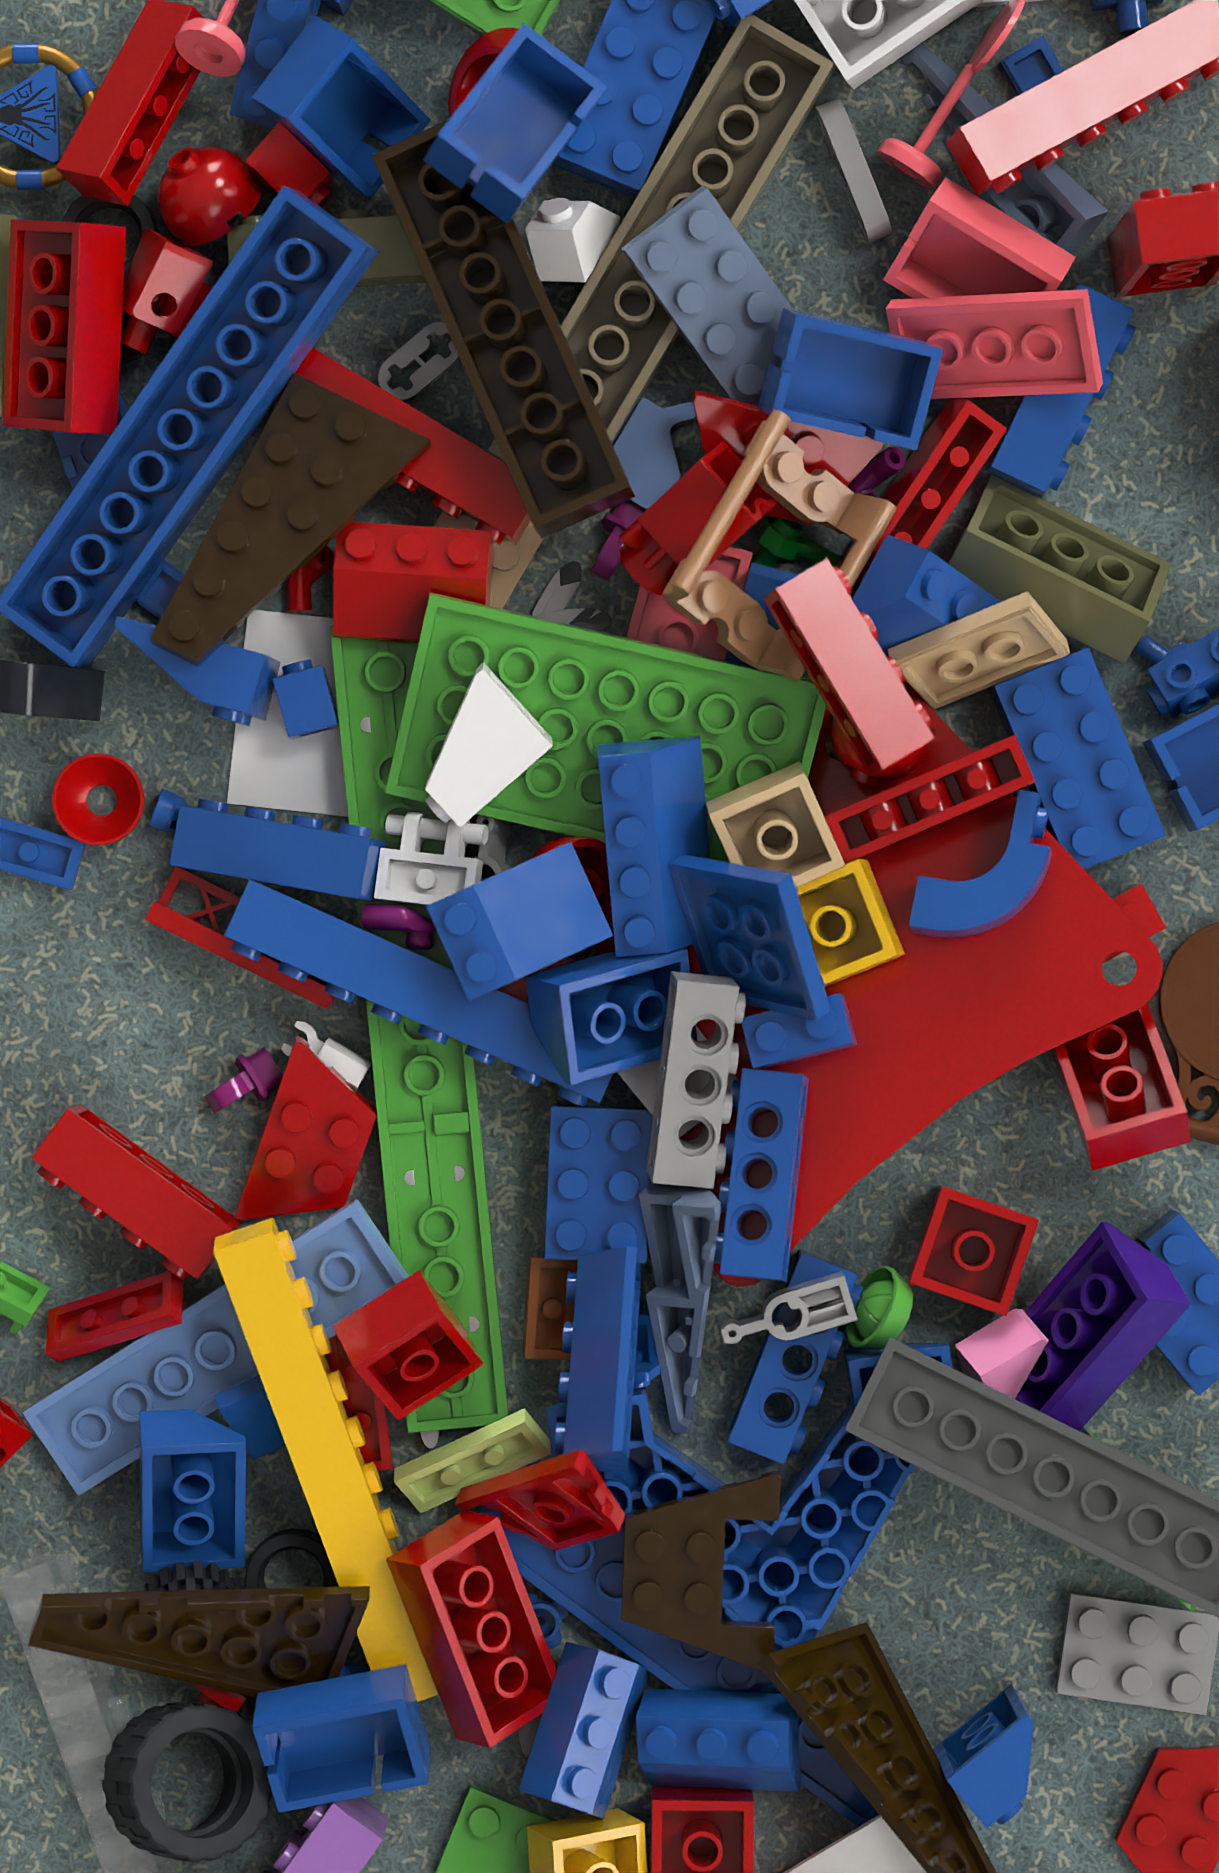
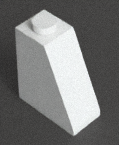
(484, 749)

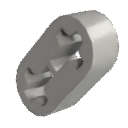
(411, 353)

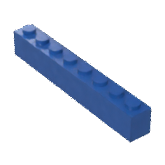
(397, 984)

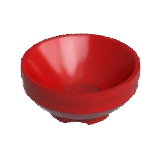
(71, 796)

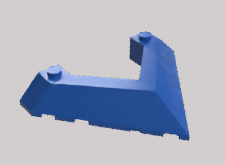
(827, 1514)

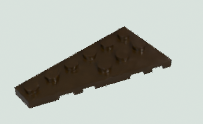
(293, 496)
(209, 1637)
(867, 1725)

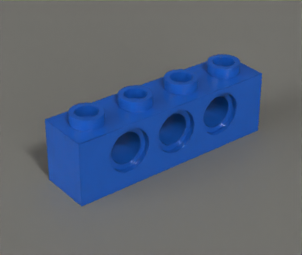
(769, 1255)
(783, 1435)

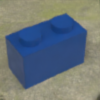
(784, 1038)

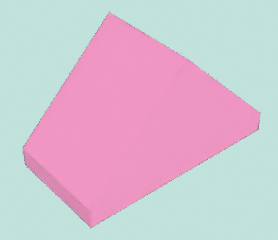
(1002, 1352)

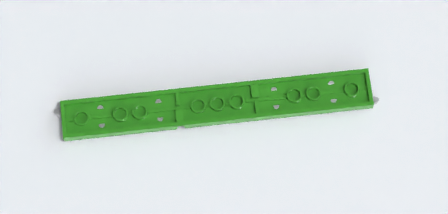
(421, 1087)

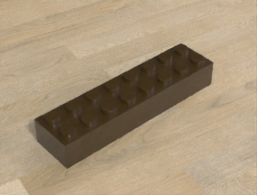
(507, 342)

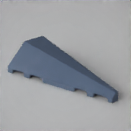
(1044, 199)
(682, 1244)

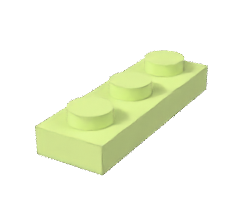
(472, 1459)

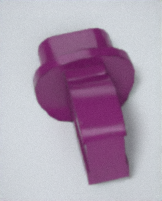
(615, 523)
(256, 1074)

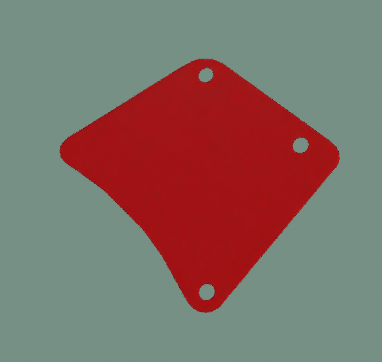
(925, 1018)

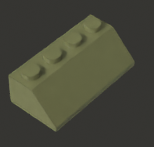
(1076, 572)

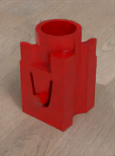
(673, 524)

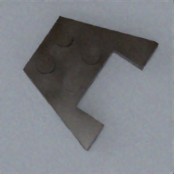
(678, 1563)

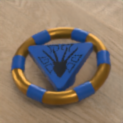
(32, 110)

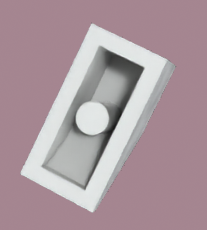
(569, 238)

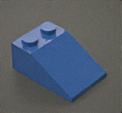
(230, 679)
(519, 921)

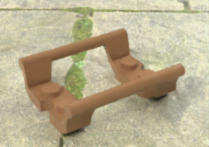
(813, 497)

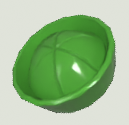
(880, 1310)

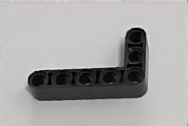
(50, 691)

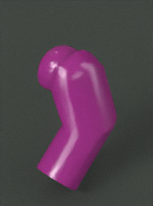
(878, 471)
(400, 918)

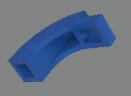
(990, 900)

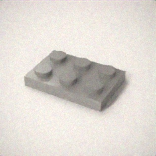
(1137, 1653)

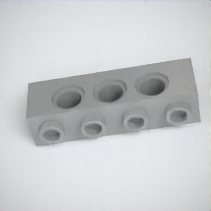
(689, 1001)

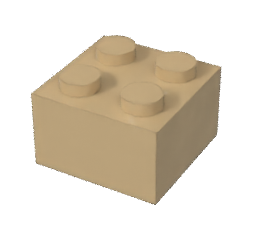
(776, 826)

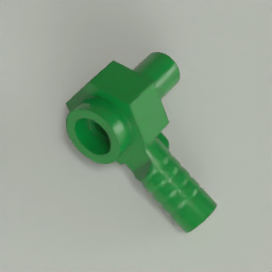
(783, 540)

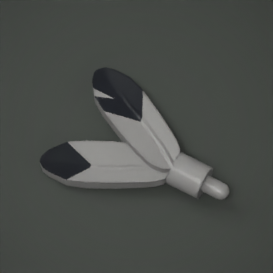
(557, 595)

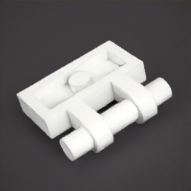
(426, 877)

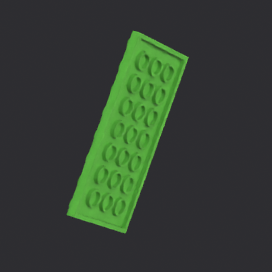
(594, 692)

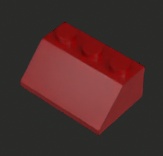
(390, 570)

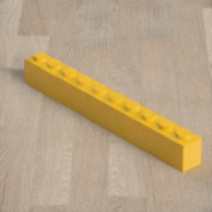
(321, 1436)

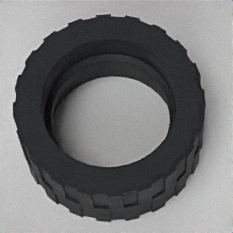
(130, 1772)

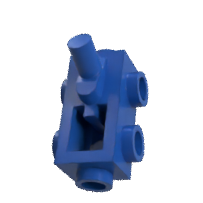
(1183, 676)

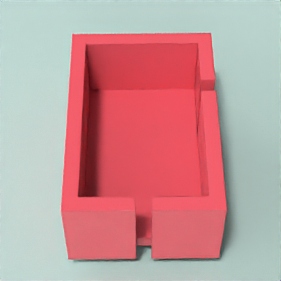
(974, 251)

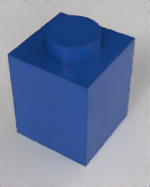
(305, 699)

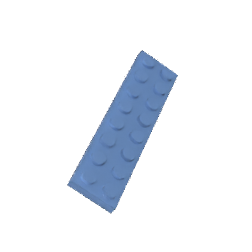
(94, 1417)

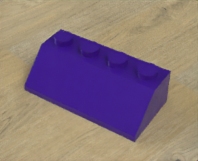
(1099, 1323)

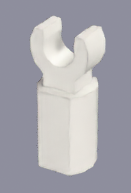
(345, 1061)

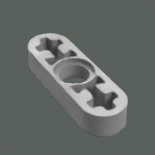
(849, 157)

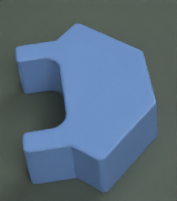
(648, 450)

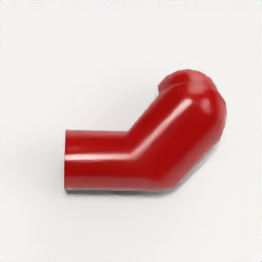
(299, 583)

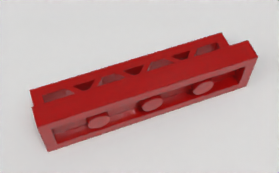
(214, 940)

